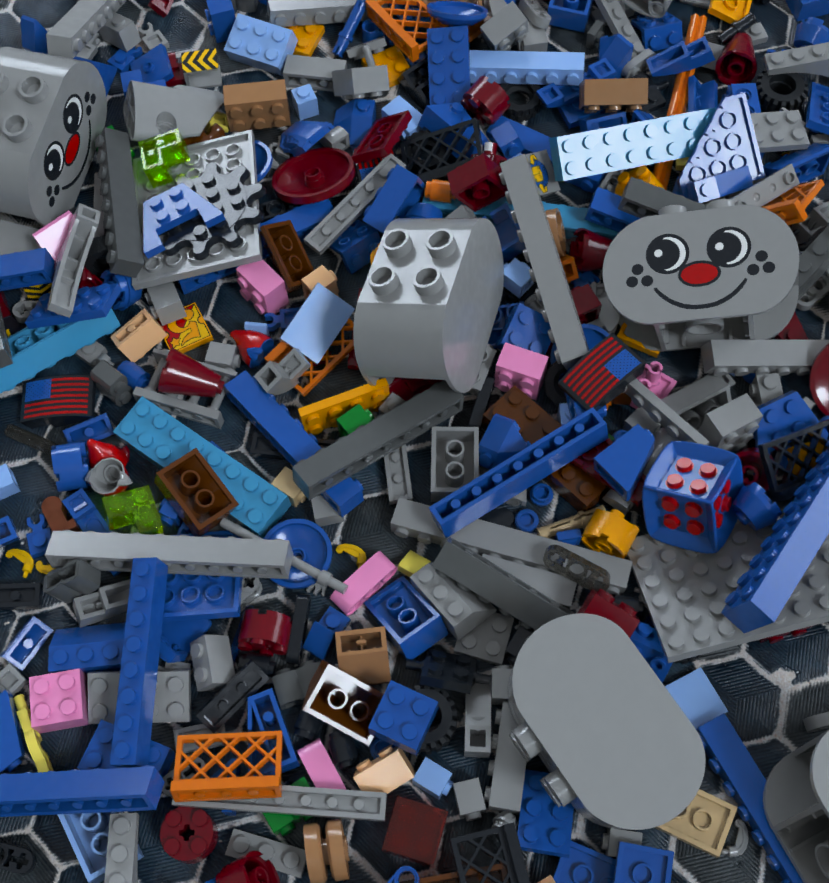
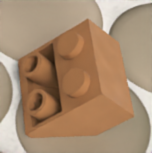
(364, 654)

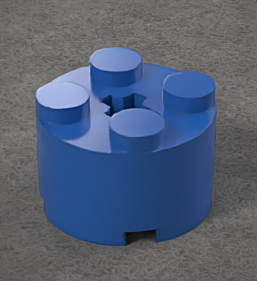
(70, 466)

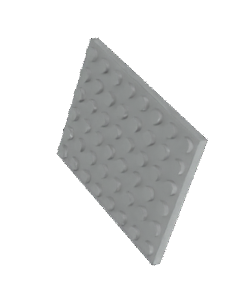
(228, 153)
(690, 589)

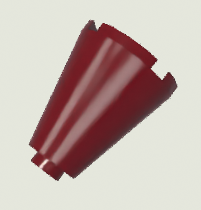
(737, 61)
(589, 250)
(188, 377)

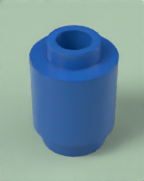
(135, 374)

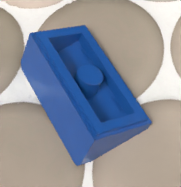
(94, 428)
(26, 643)

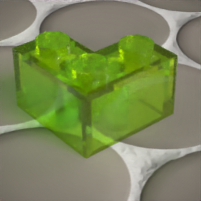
(162, 153)
(134, 508)

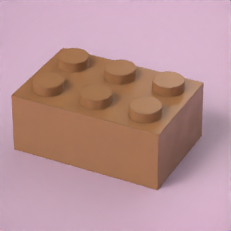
(613, 95)
(256, 105)

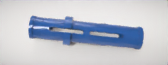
(349, 29)

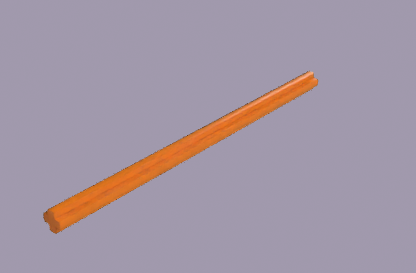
(680, 93)

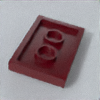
(382, 137)

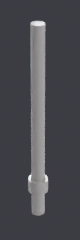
(323, 577)

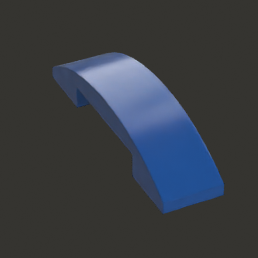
(561, 95)
(86, 514)

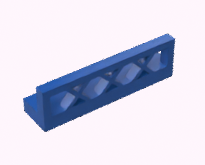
(701, 95)

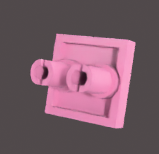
(656, 381)

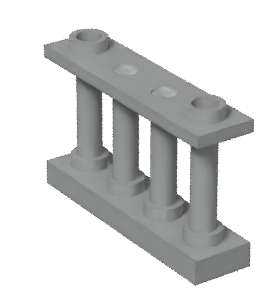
(765, 189)
(190, 408)

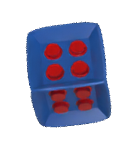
(692, 496)

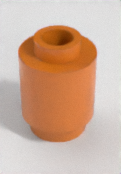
(438, 191)

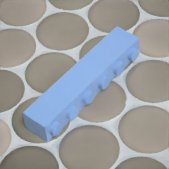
(527, 67)

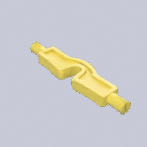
(31, 736)

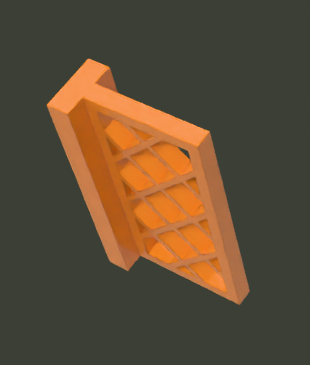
(395, 28)
(792, 204)
(283, 349)
(227, 787)

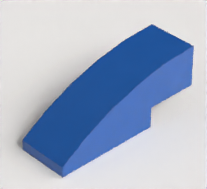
(681, 58)

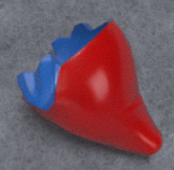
(252, 346)

